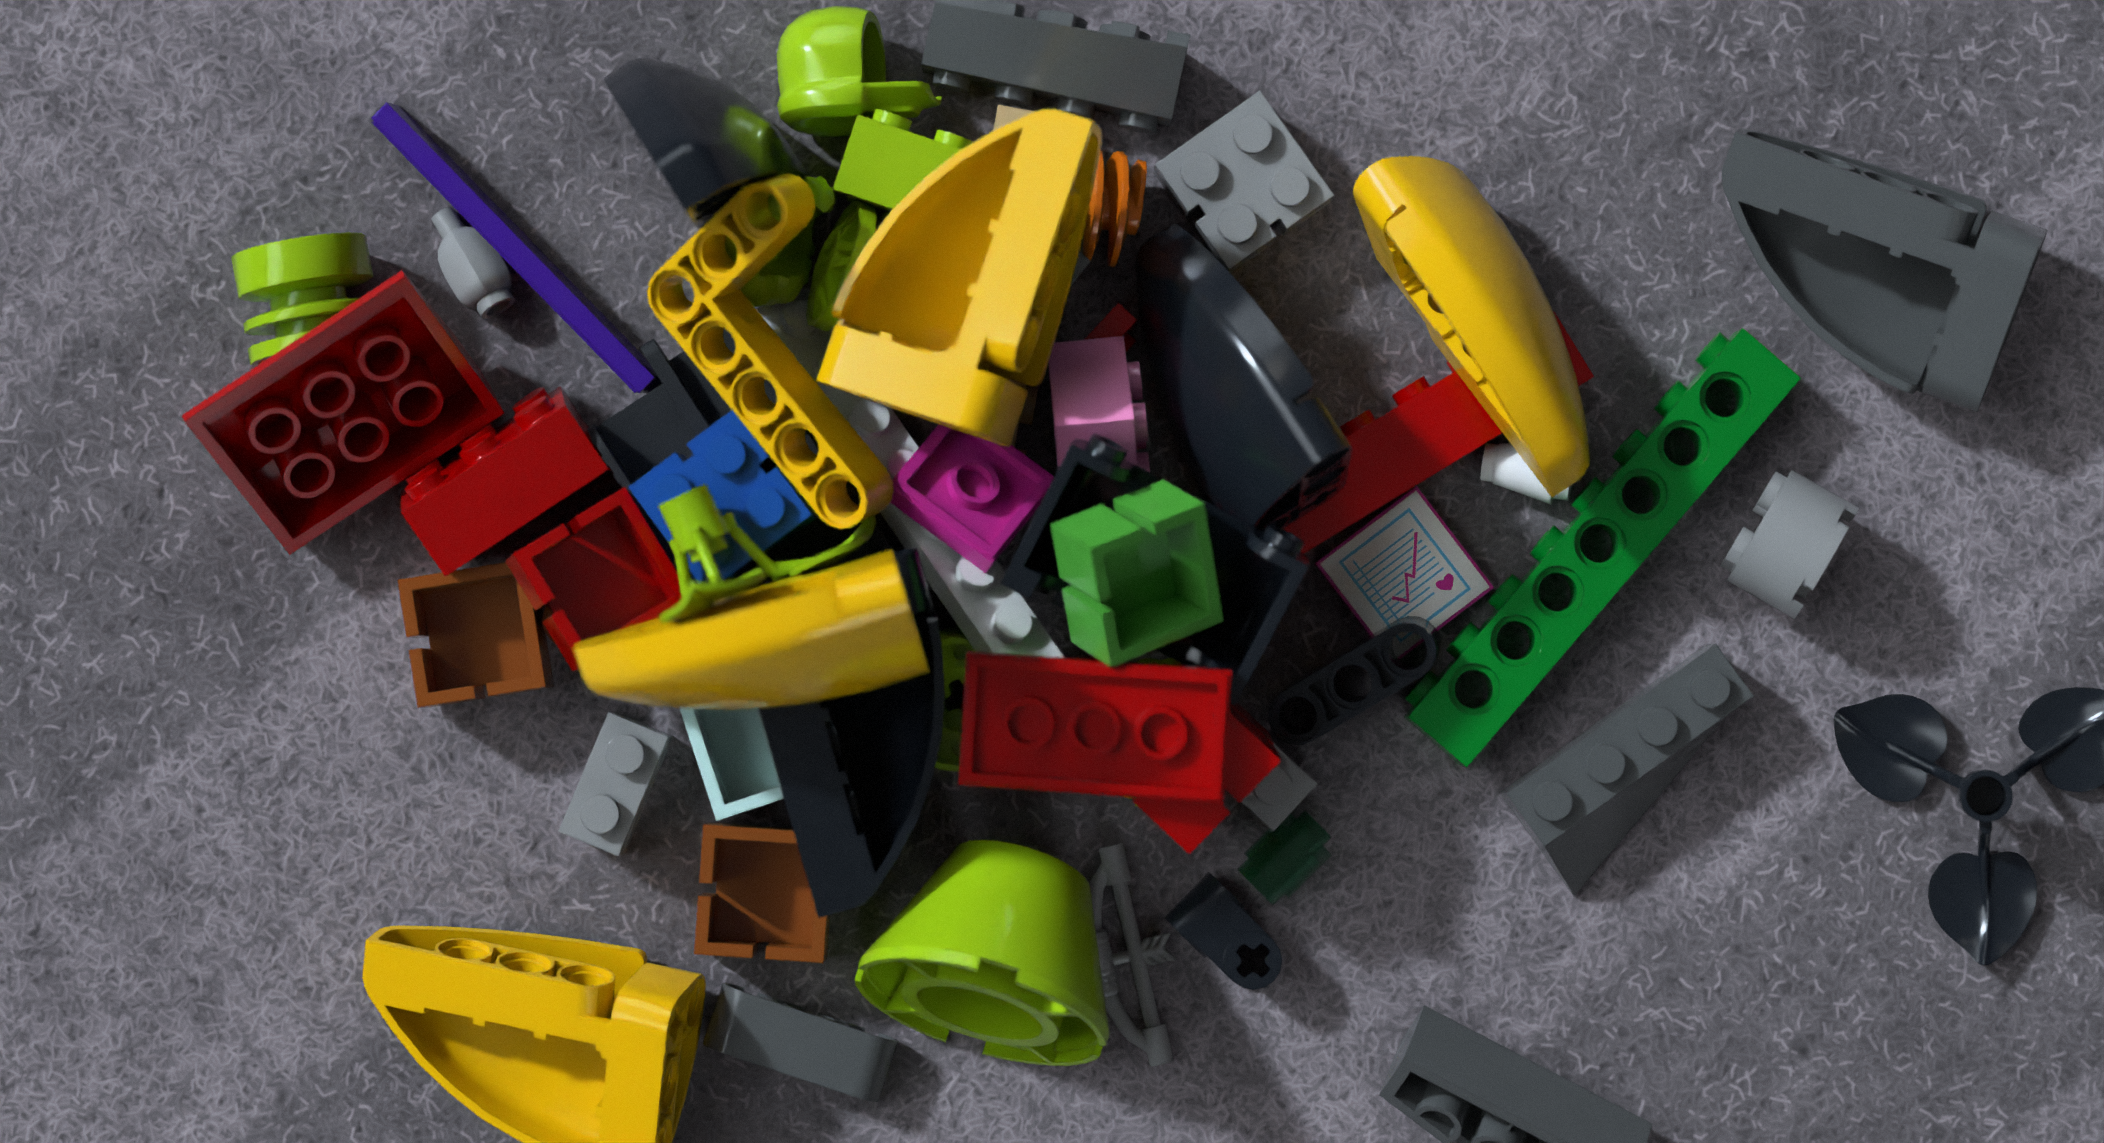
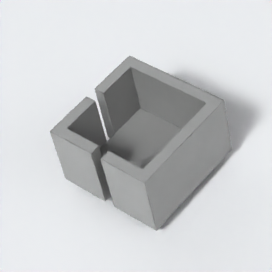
(1244, 179)

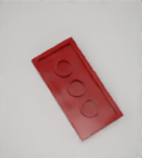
(1095, 727)

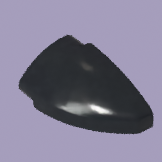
(699, 133)
(1233, 388)
(861, 765)

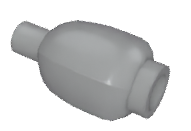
(472, 266)

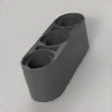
(800, 1043)

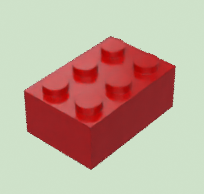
(501, 479)

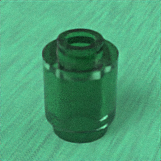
(1286, 857)

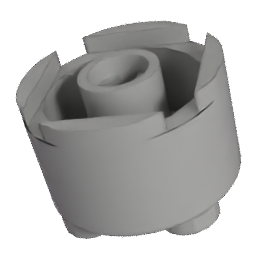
(1790, 542)

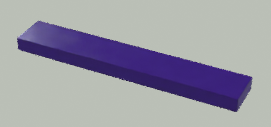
(515, 247)

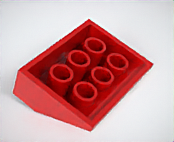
(345, 412)

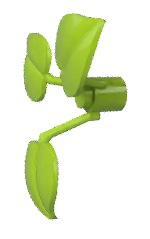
(699, 531)

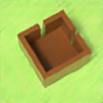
(477, 635)
(757, 896)

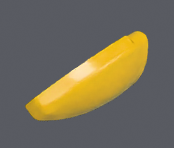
(970, 279)
(1496, 322)
(768, 645)
(542, 1029)

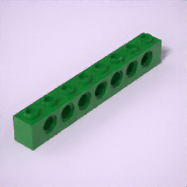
(1759, 386)

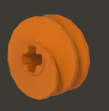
(1115, 204)

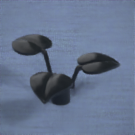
(1893, 747)

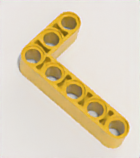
(762, 354)

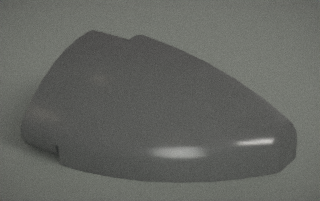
(1883, 262)

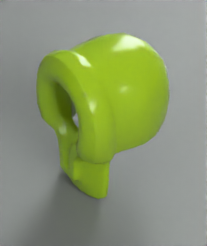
(836, 69)

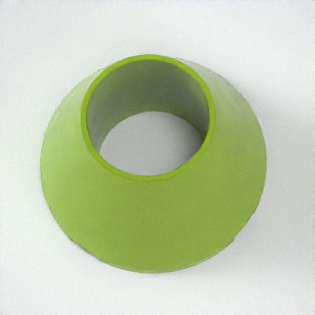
(996, 953)

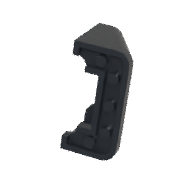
(1252, 567)

